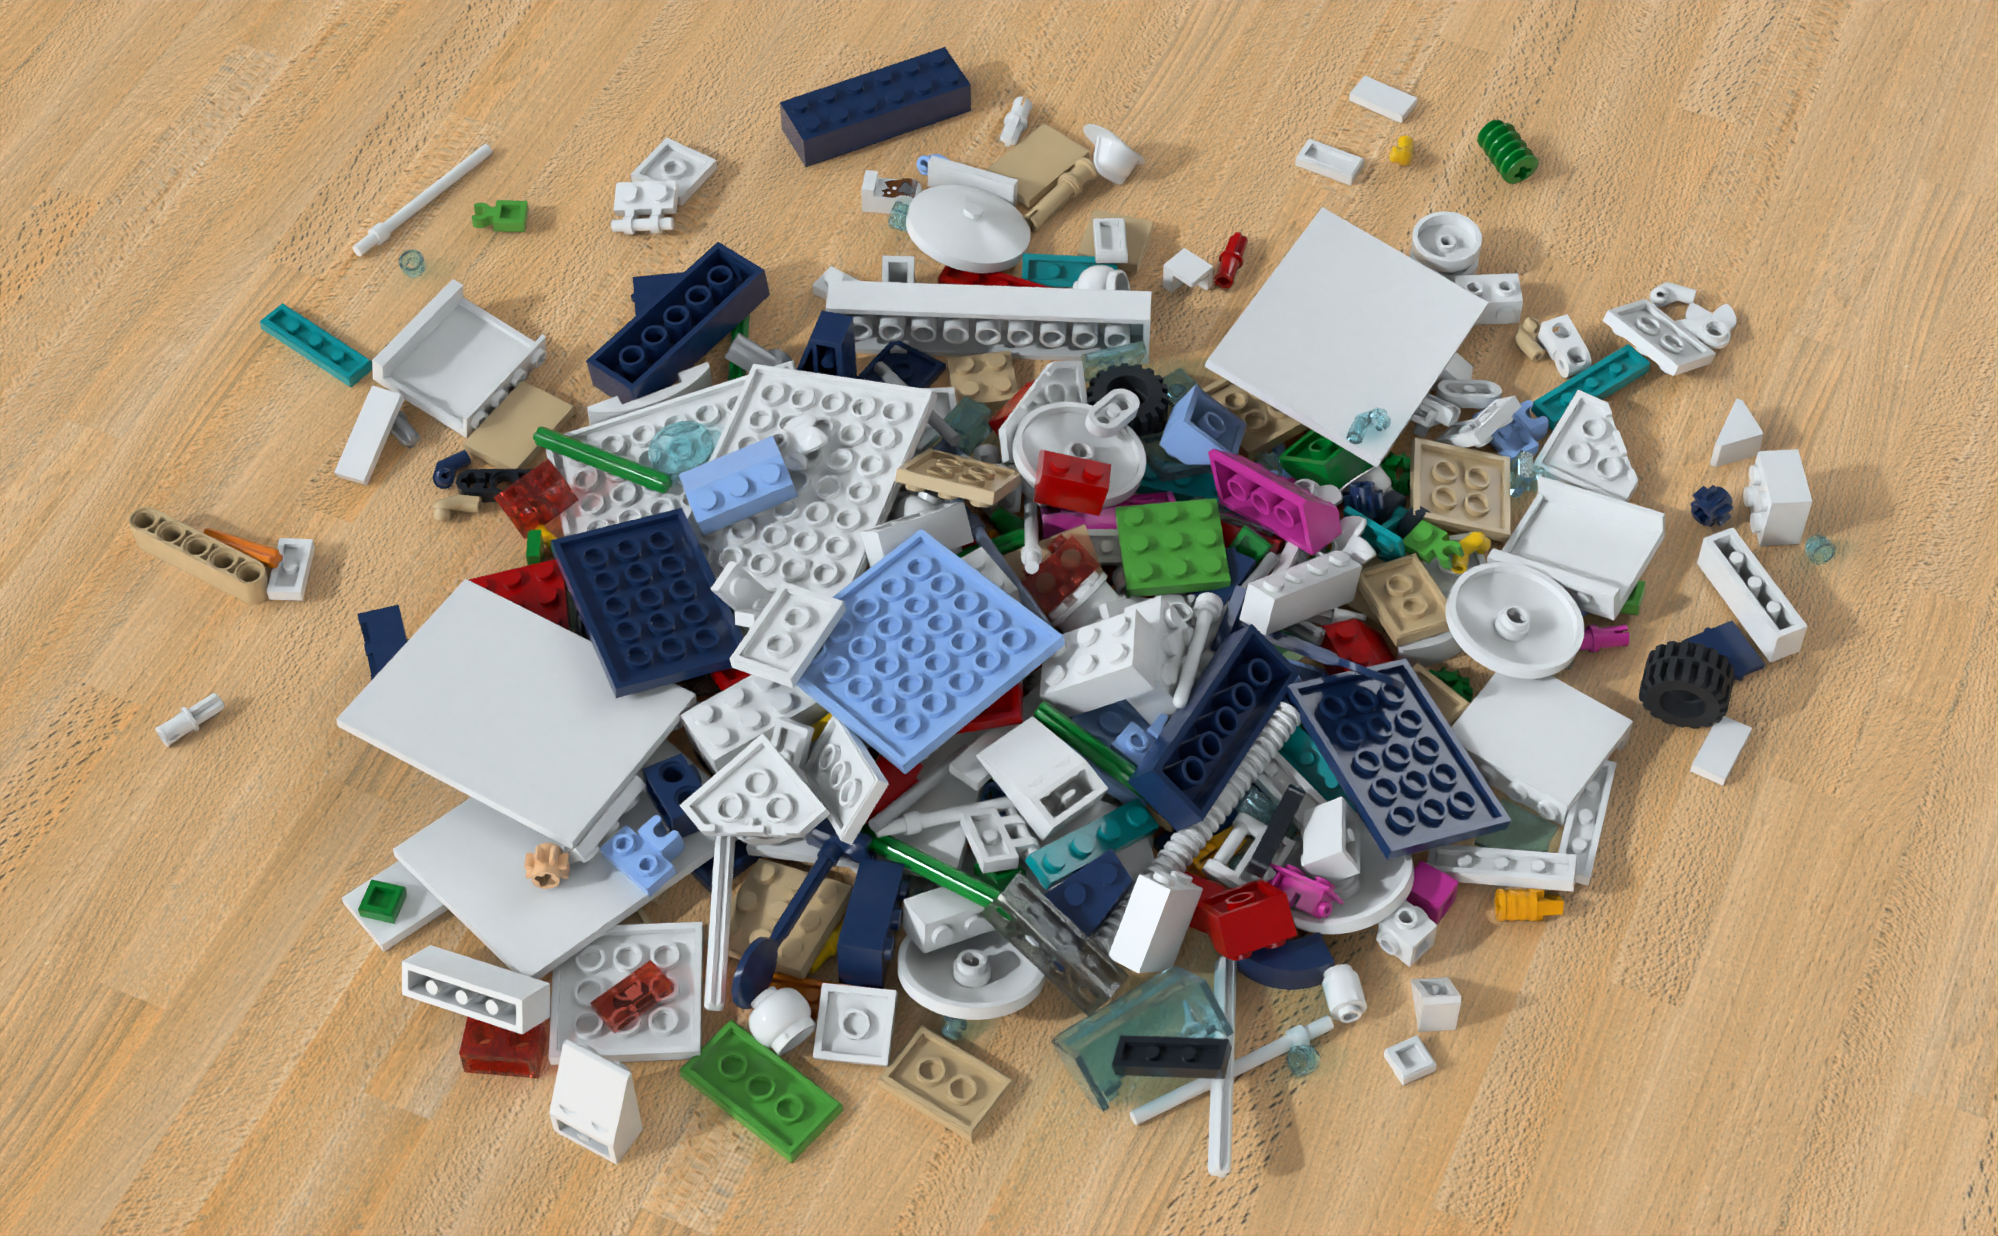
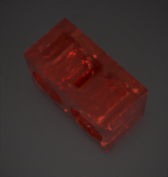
(536, 498)
(1066, 578)
(501, 1054)

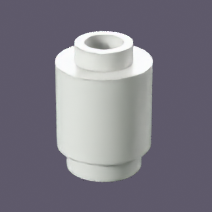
(1344, 993)

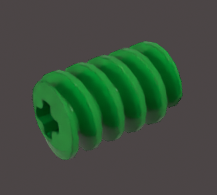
(1507, 151)

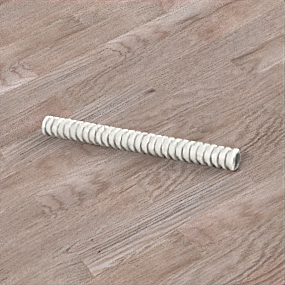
(1187, 842)

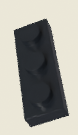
(1172, 1057)

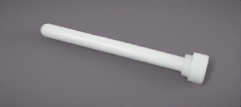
(1206, 610)

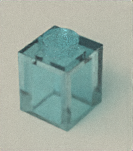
(971, 423)

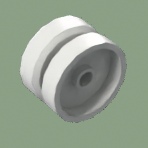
(1447, 244)

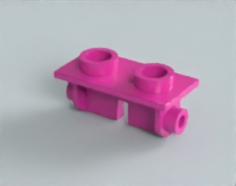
(1315, 894)

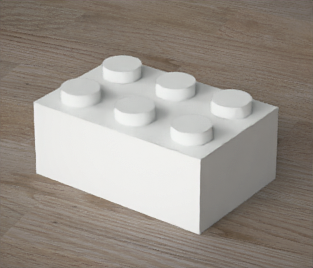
(1172, 648)
(1101, 664)

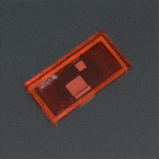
(632, 996)

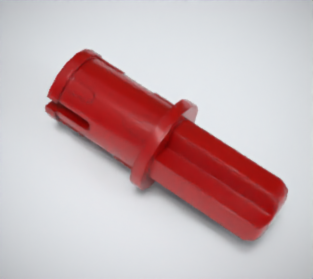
(1231, 260)

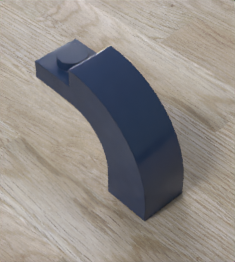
(1290, 966)

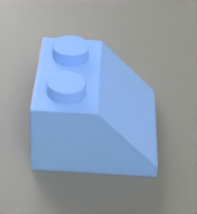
(1200, 425)

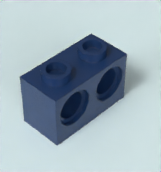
(668, 787)

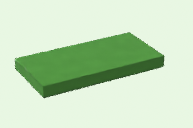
(761, 1091)

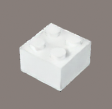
(1778, 497)

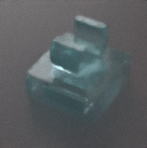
(1523, 474)

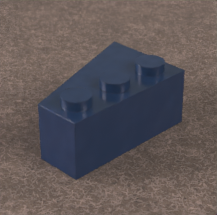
(831, 347)
(383, 636)
(1092, 893)
(871, 923)

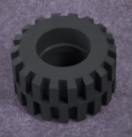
(1149, 389)
(1687, 684)

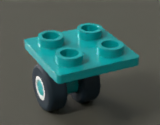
(1391, 520)

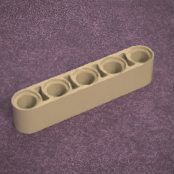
(200, 555)

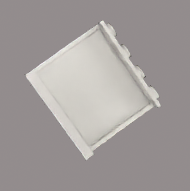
(457, 360)
(1585, 544)
(1539, 740)

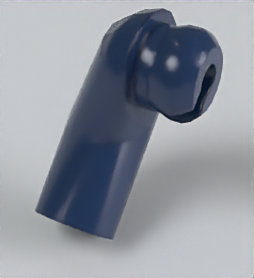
(446, 469)

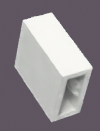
(1155, 921)

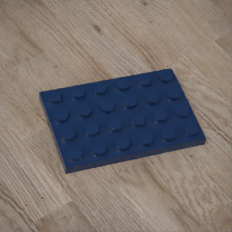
(648, 601)
(1397, 760)

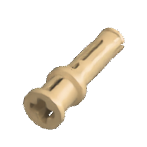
(1069, 186)

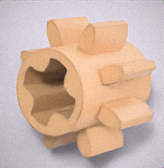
(547, 865)

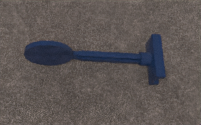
(1232, 623)
(760, 958)

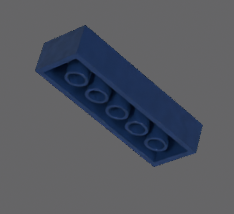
(875, 106)
(679, 325)
(1215, 728)

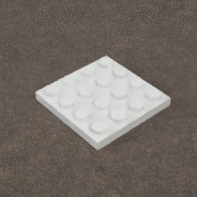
(661, 1033)

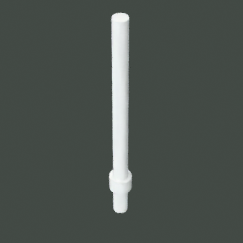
(381, 231)
(1031, 553)
(913, 822)
(1295, 1036)

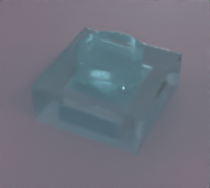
(1178, 385)

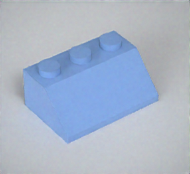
(738, 485)

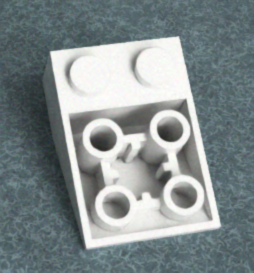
(1042, 777)
(595, 1102)

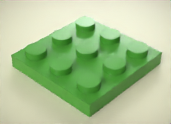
(1172, 547)

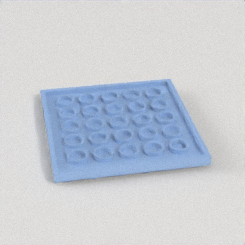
(923, 651)

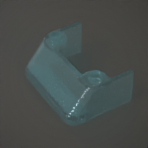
(1164, 1006)

